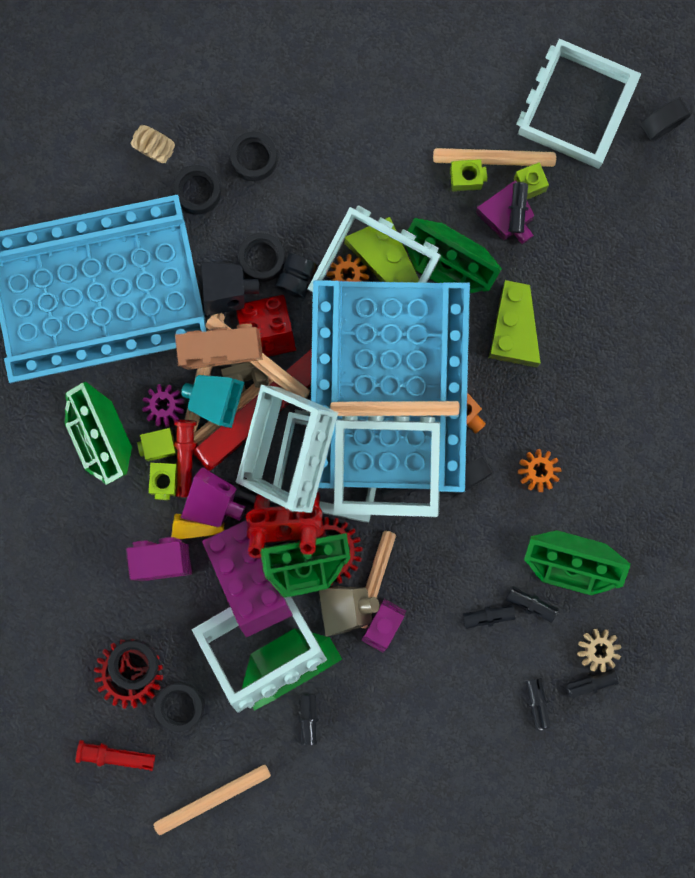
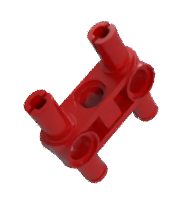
(282, 524)

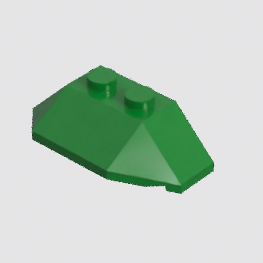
(460, 257)
(97, 433)
(576, 562)
(302, 573)
(283, 651)

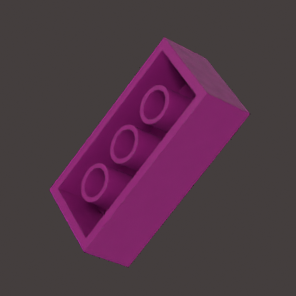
(159, 561)
(248, 591)

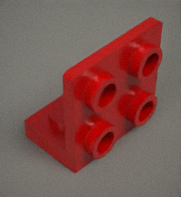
(273, 321)

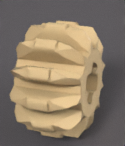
(152, 144)
(590, 649)

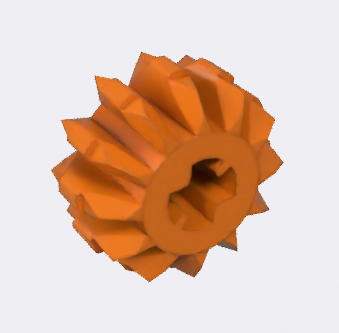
(357, 272)
(547, 468)

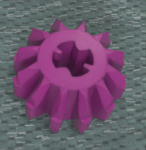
(162, 414)

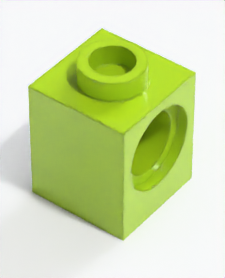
(535, 178)
(459, 183)
(157, 445)
(158, 470)

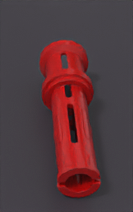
(185, 445)
(103, 755)

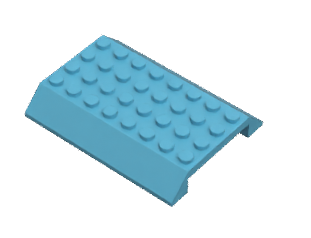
(96, 288)
(393, 347)

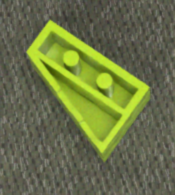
(382, 255)
(515, 327)

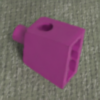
(497, 215)
(211, 500)
(384, 626)

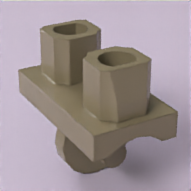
(245, 372)

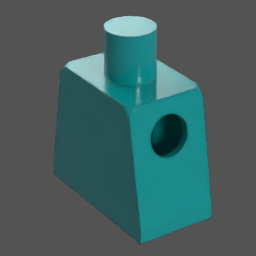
(214, 398)

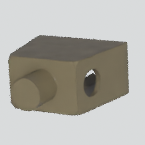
(346, 608)

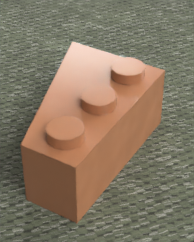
(218, 347)

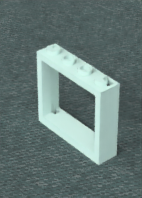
(595, 63)
(383, 226)
(302, 418)
(311, 456)
(386, 508)
(270, 683)

